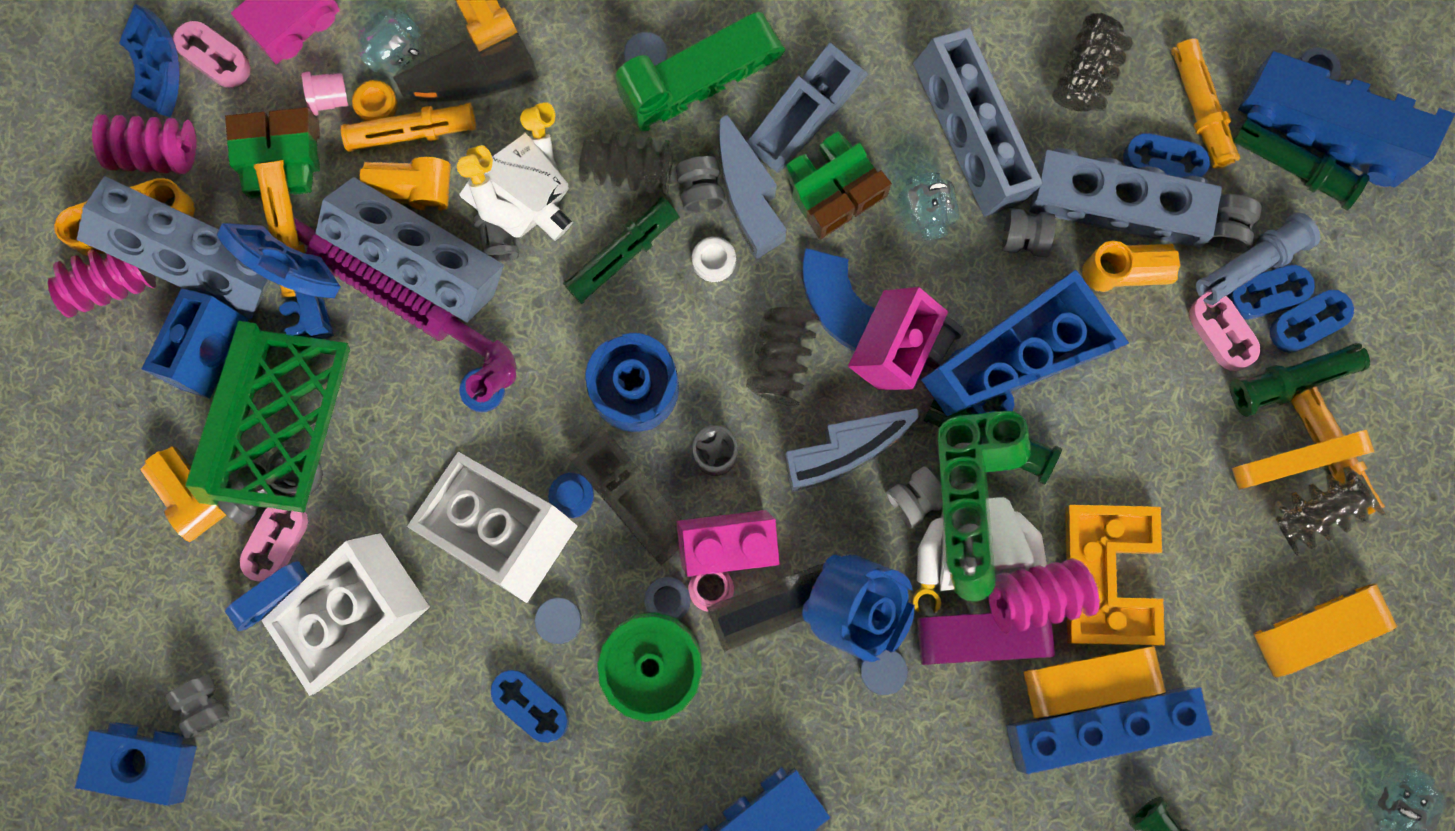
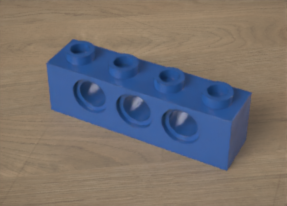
(1108, 730)

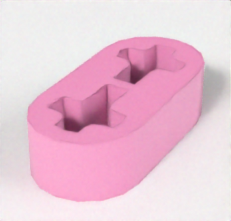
(217, 47)
(1216, 338)
(263, 537)

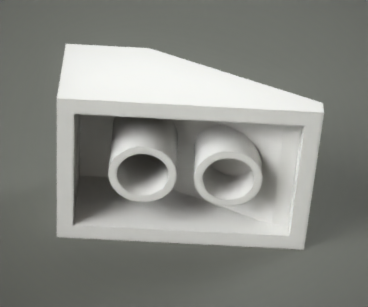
(493, 526)
(344, 611)

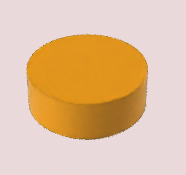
(374, 100)

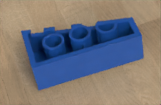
(1344, 119)
(1035, 342)
(782, 806)

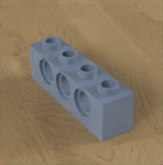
(977, 122)
(1192, 196)
(168, 245)
(409, 249)

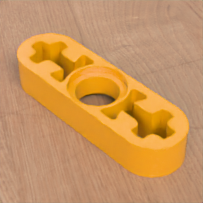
(1303, 459)

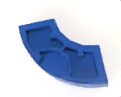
(153, 60)
(278, 262)
(833, 298)

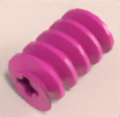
(144, 147)
(95, 282)
(1043, 595)

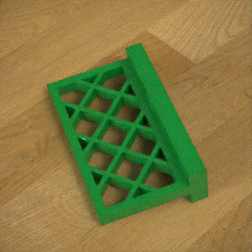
(230, 419)

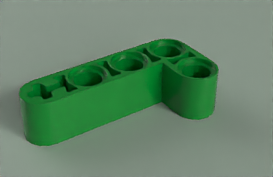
(697, 72)
(971, 505)

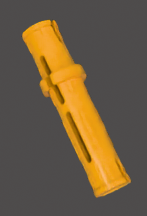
(1208, 112)
(406, 127)
(278, 208)
(1324, 427)

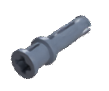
(1272, 250)

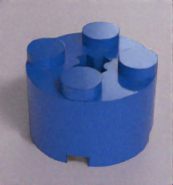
(623, 360)
(860, 607)

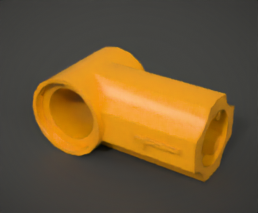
(486, 22)
(415, 183)
(1132, 264)
(168, 475)

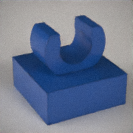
(313, 316)

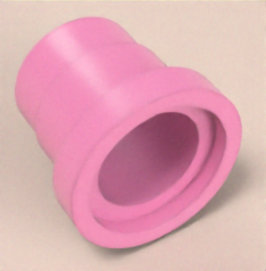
(324, 91)
(702, 603)

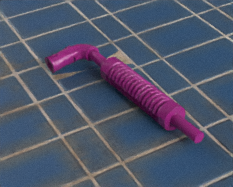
(499, 364)

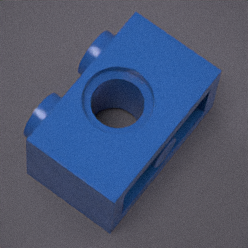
(193, 343)
(110, 771)

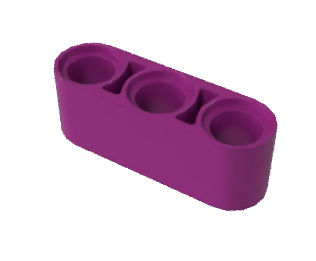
(979, 639)

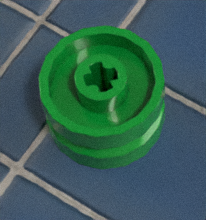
(622, 666)

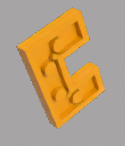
(1094, 538)

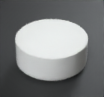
(714, 259)

